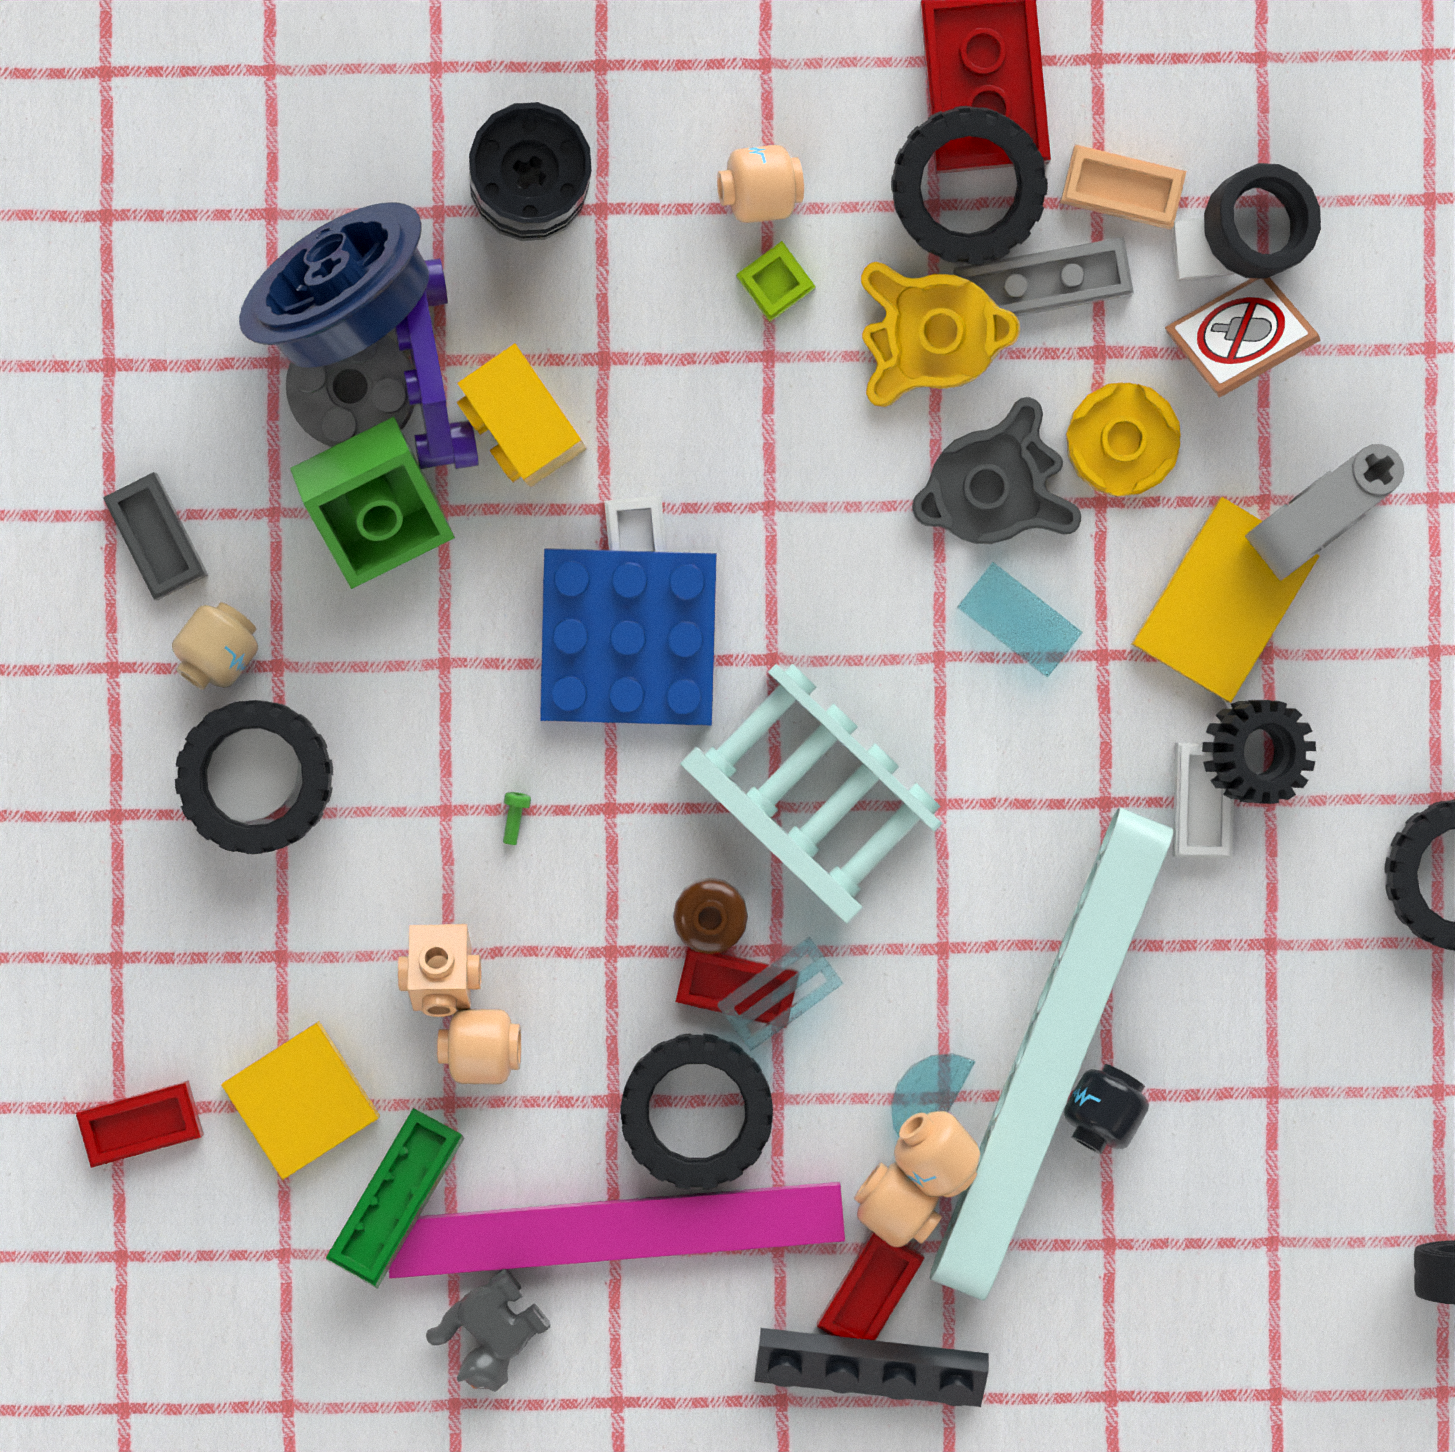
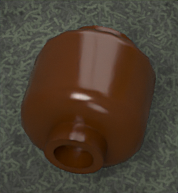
(710, 915)

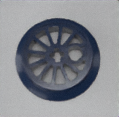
(339, 286)

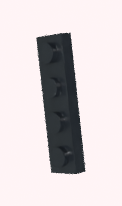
(871, 1367)

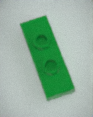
(395, 1198)

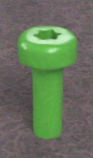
(516, 803)

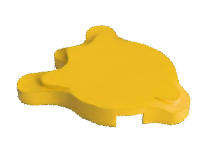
(934, 332)

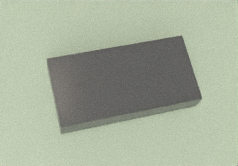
(155, 536)

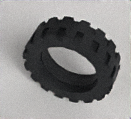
(1028, 197)
(193, 777)
(1403, 876)
(672, 1166)

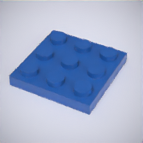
(628, 636)

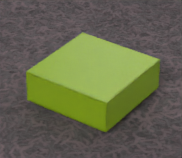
(775, 281)

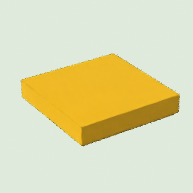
(300, 1100)

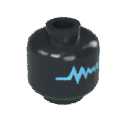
(1106, 1109)

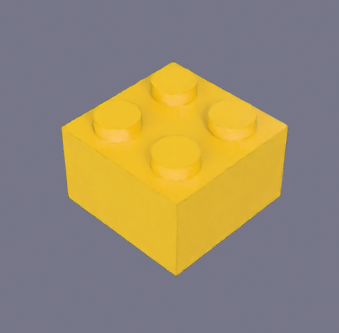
(521, 416)

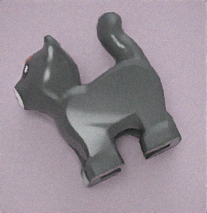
(495, 1325)

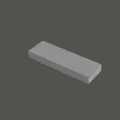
(1055, 277)

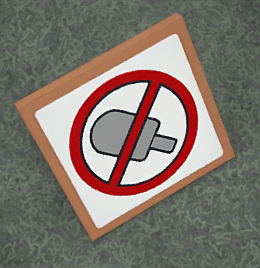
(1242, 334)

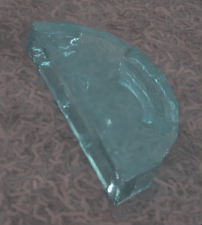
(929, 1086)

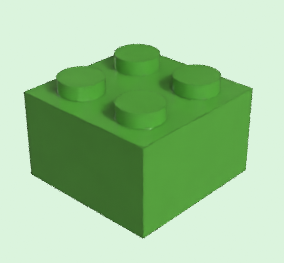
(372, 503)

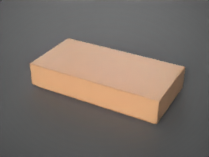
(1123, 187)

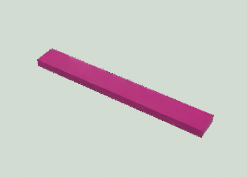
(622, 1229)

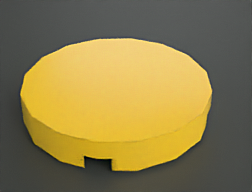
(1123, 439)

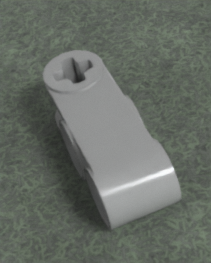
(1326, 509)

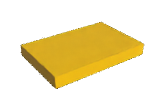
(1219, 605)

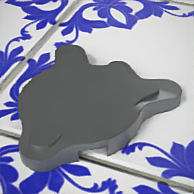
(995, 483)

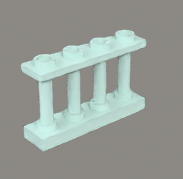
(799, 845)

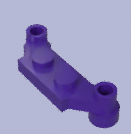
(443, 441)

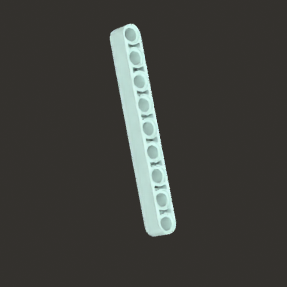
(1052, 1052)

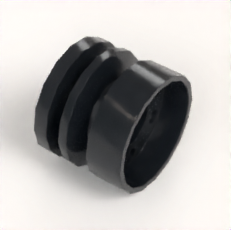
(516, 141)

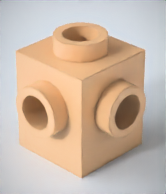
(439, 969)

